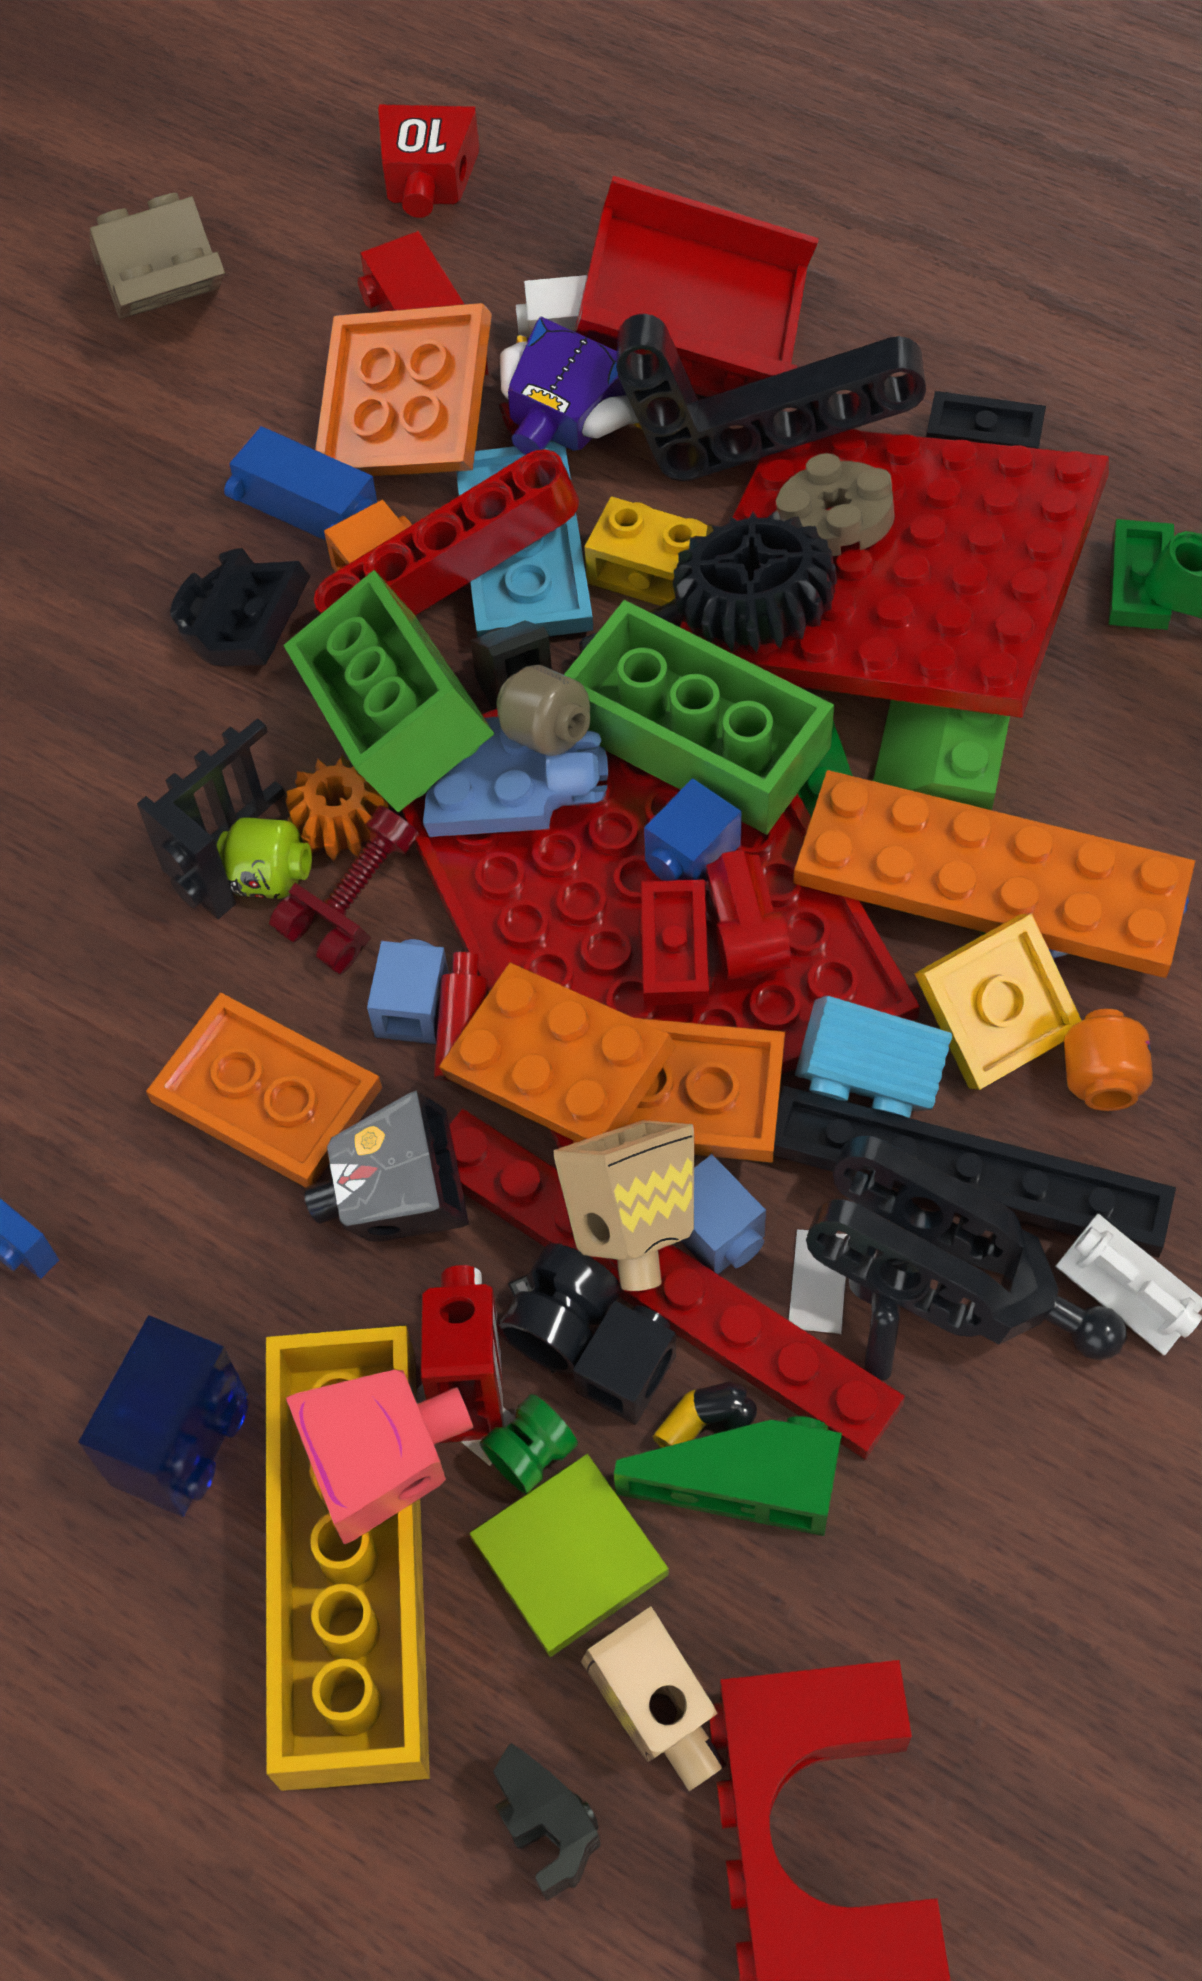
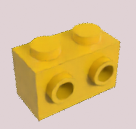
(637, 550)

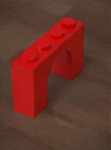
(771, 1734)

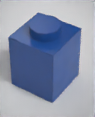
(691, 833)

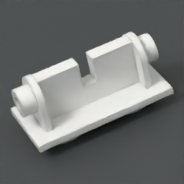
(1132, 1284)

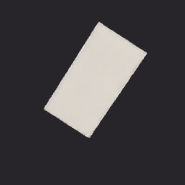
(816, 1291)

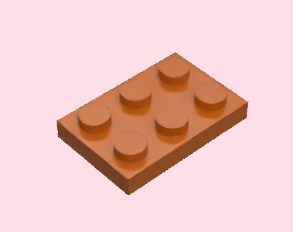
(557, 1056)
(722, 1085)
(263, 1089)

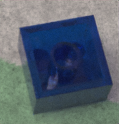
(166, 1417)

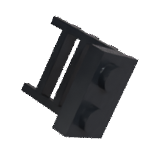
(177, 827)

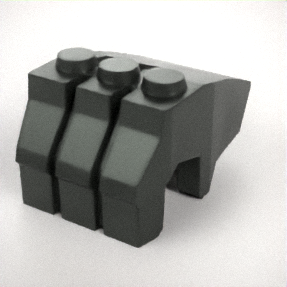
(542, 1807)

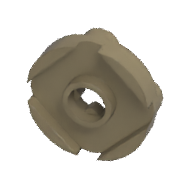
(856, 490)

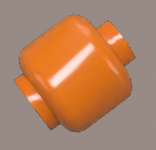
(1108, 1060)

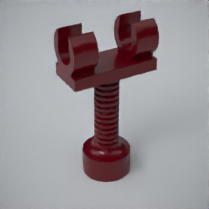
(342, 945)

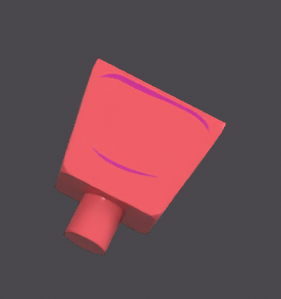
(375, 1445)

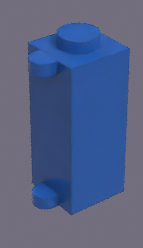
(297, 483)

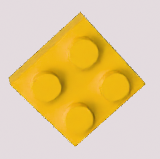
(999, 1000)

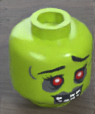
(264, 857)

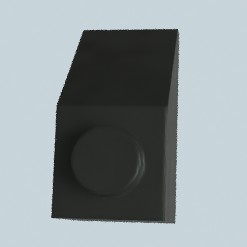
(506, 652)

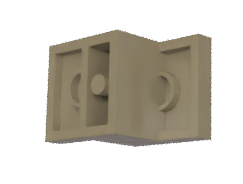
(155, 255)

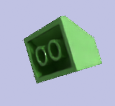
(942, 752)

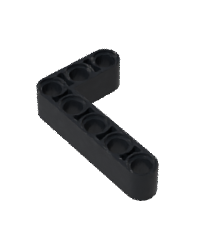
(758, 404)

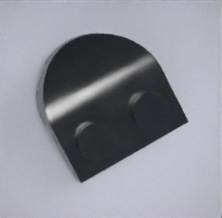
(238, 608)

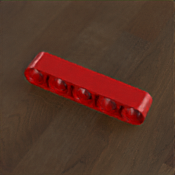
(465, 534)

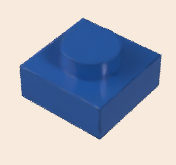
(23, 1243)

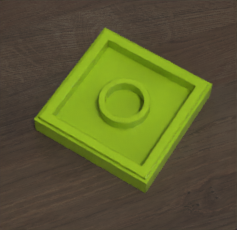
(569, 1554)

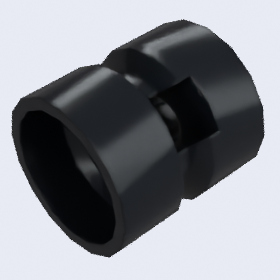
(564, 1300)

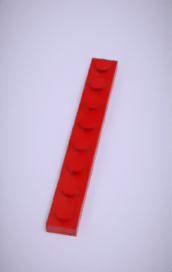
(692, 1298)

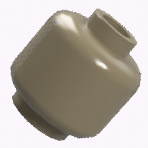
(543, 710)

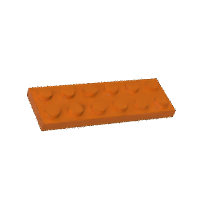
(990, 866)

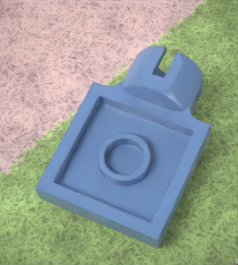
(514, 786)

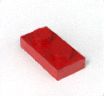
(674, 942)

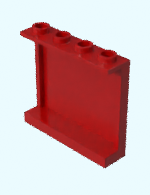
(710, 274)

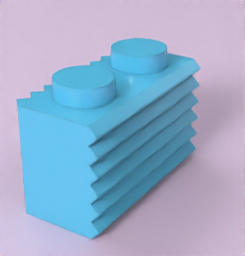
(872, 1056)

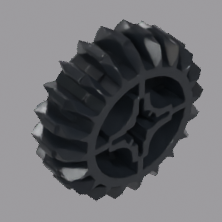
(755, 581)

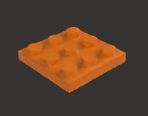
(405, 389)

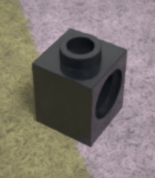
(626, 1360)

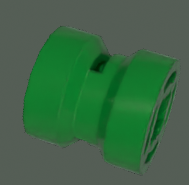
(528, 1443)

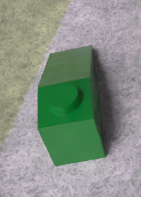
(751, 1473)

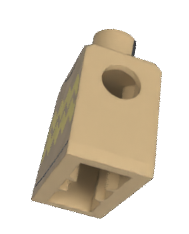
(630, 1195)
(645, 1662)

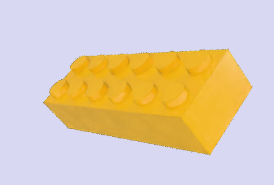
(338, 1615)

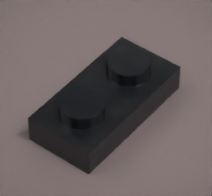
(985, 420)

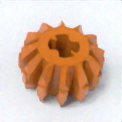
(333, 807)

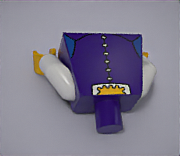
(562, 389)

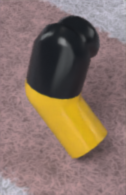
(706, 1406)

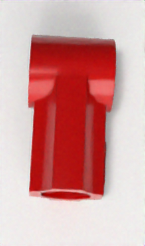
(747, 930)

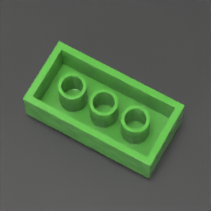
(387, 692)
(701, 714)

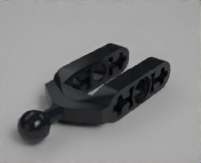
(995, 1310)

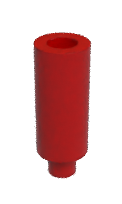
(459, 1000)

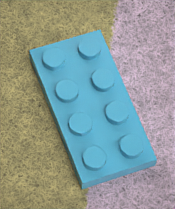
(539, 582)

